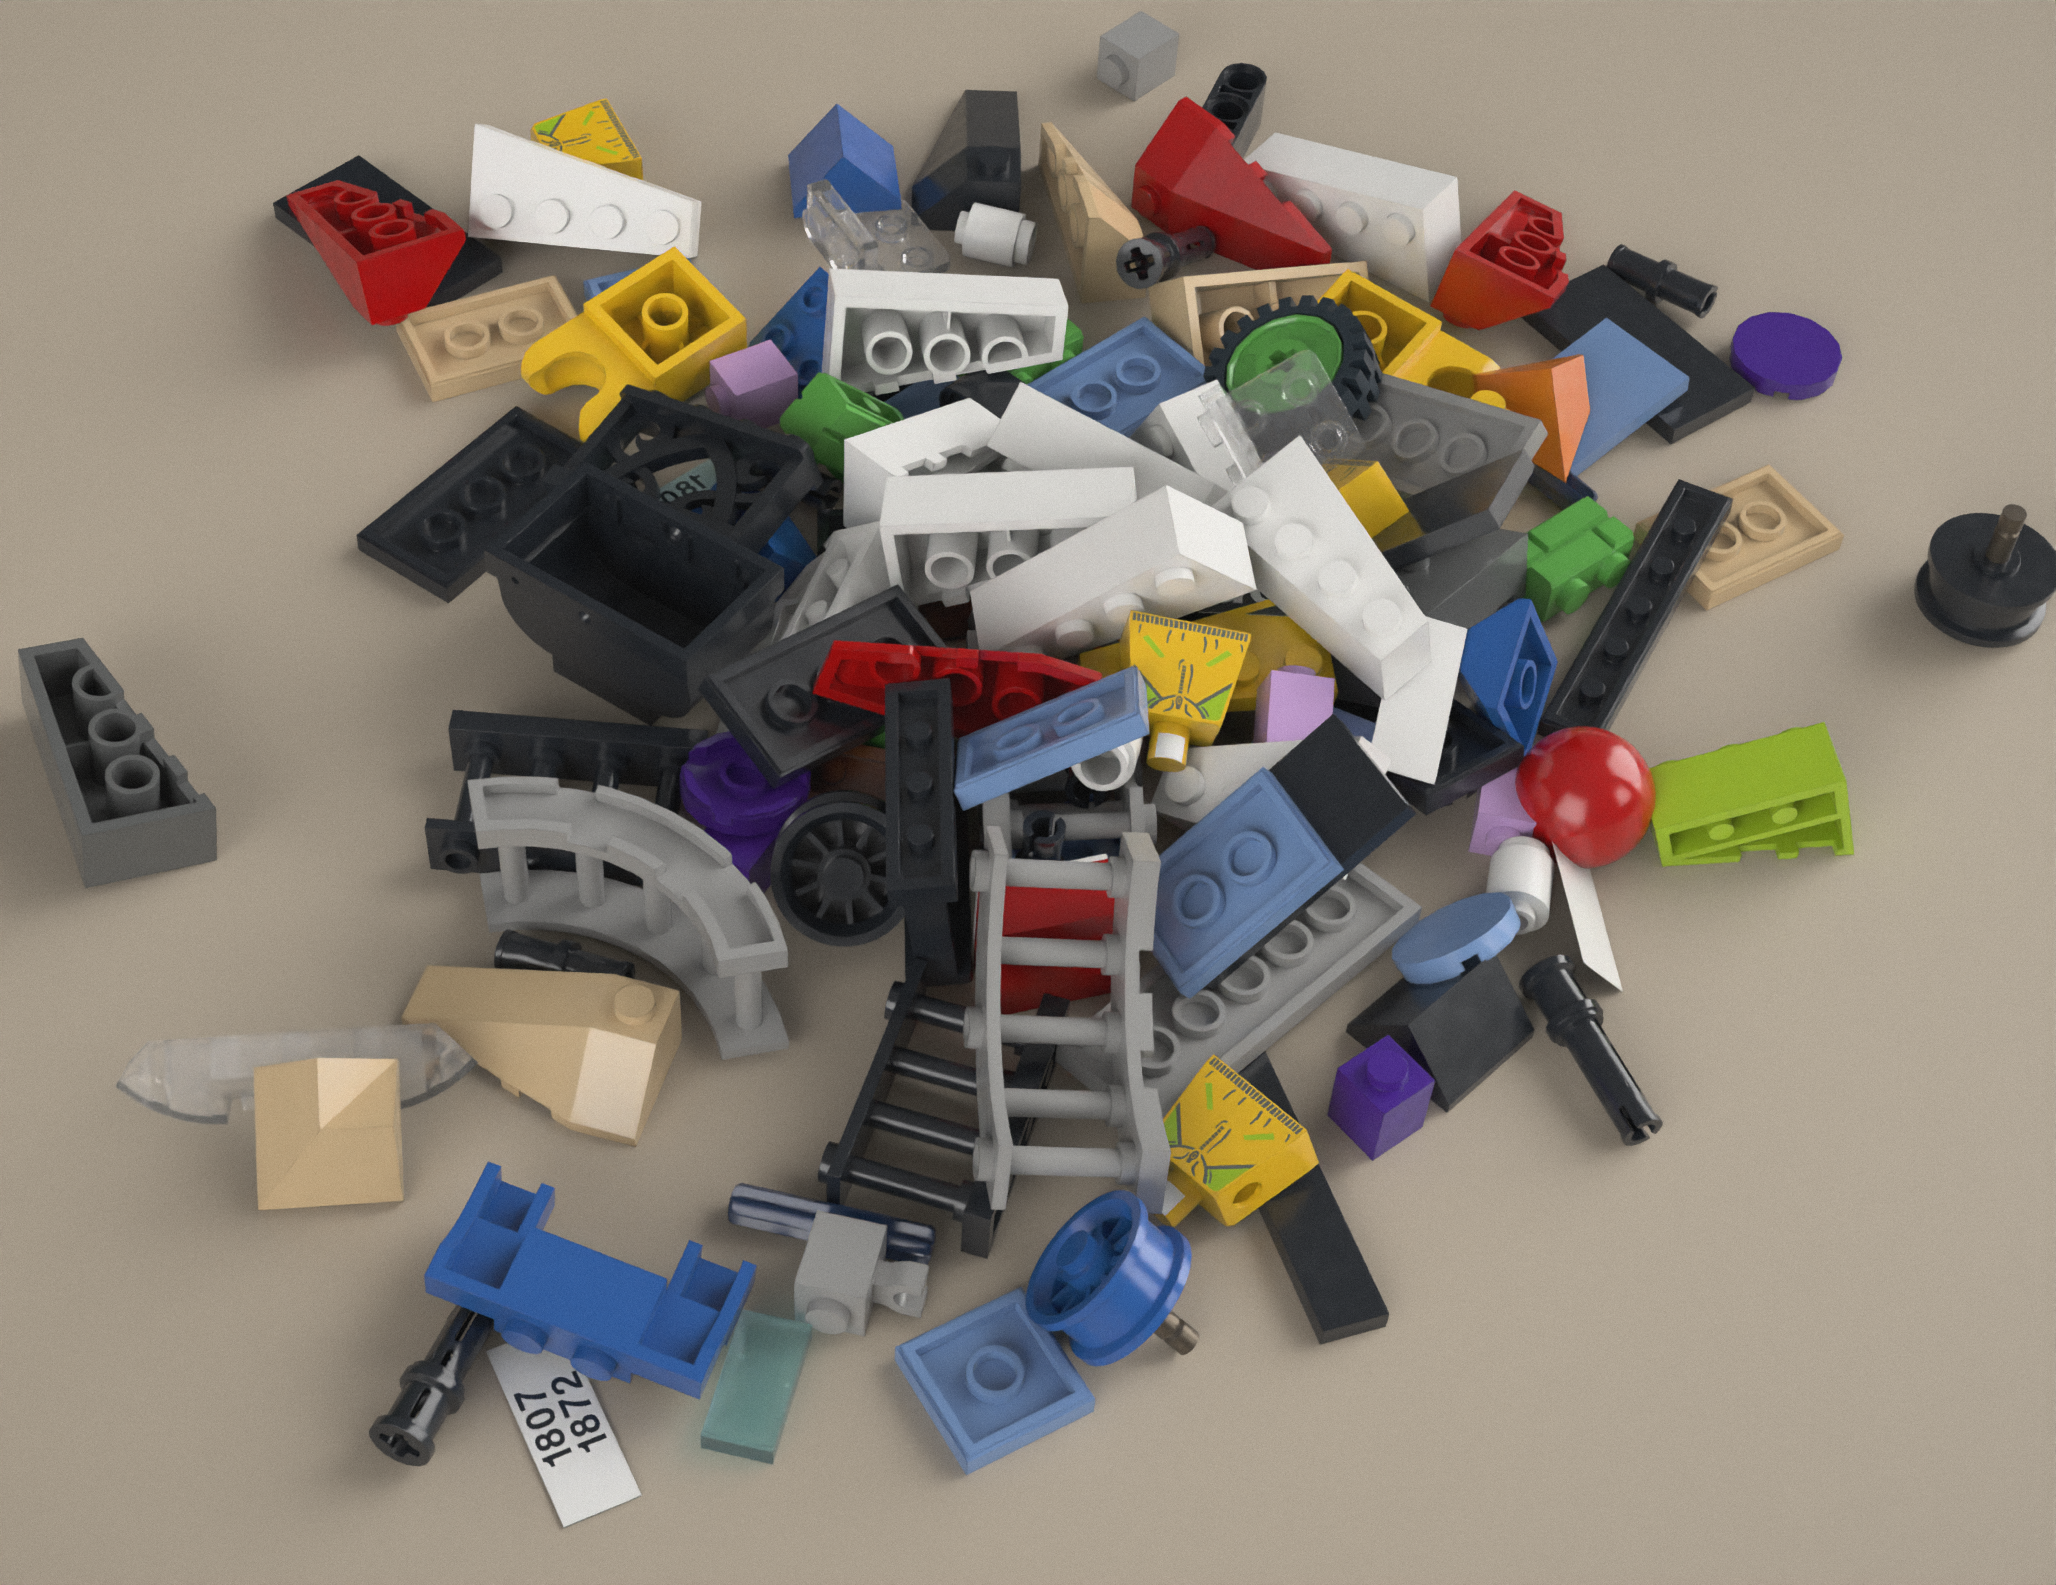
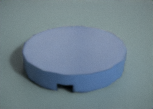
(1453, 934)

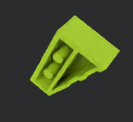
(1753, 798)

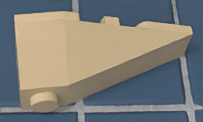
(1088, 219)
(1203, 307)
(569, 1040)

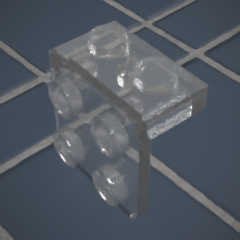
(870, 239)
(1275, 410)

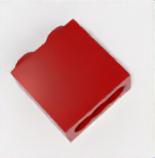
(1053, 915)

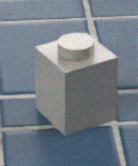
(1137, 55)

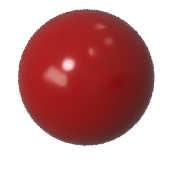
(1587, 794)

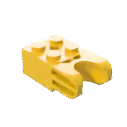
(642, 332)
(1409, 338)

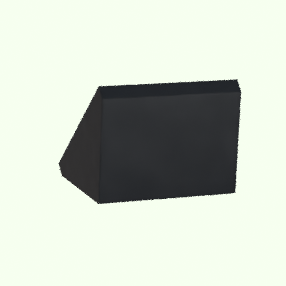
(1451, 1027)

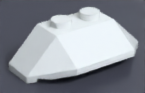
(836, 580)

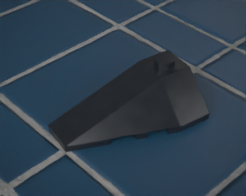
(972, 161)

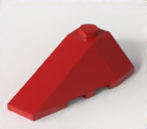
(1199, 179)
(376, 250)
(1505, 266)
(983, 682)

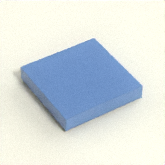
(993, 1381)

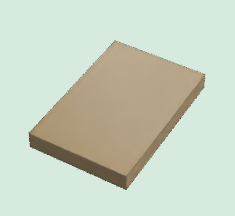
(482, 336)
(1761, 540)

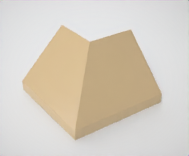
(328, 1133)

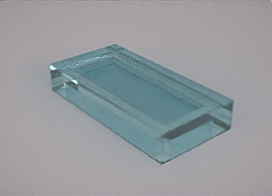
(756, 1386)

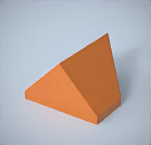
(1549, 392)

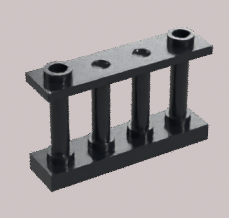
(553, 749)
(969, 1202)

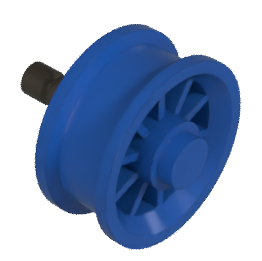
(1112, 1281)

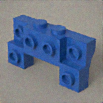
(583, 1302)

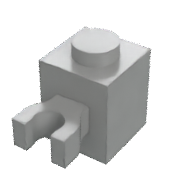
(848, 1273)

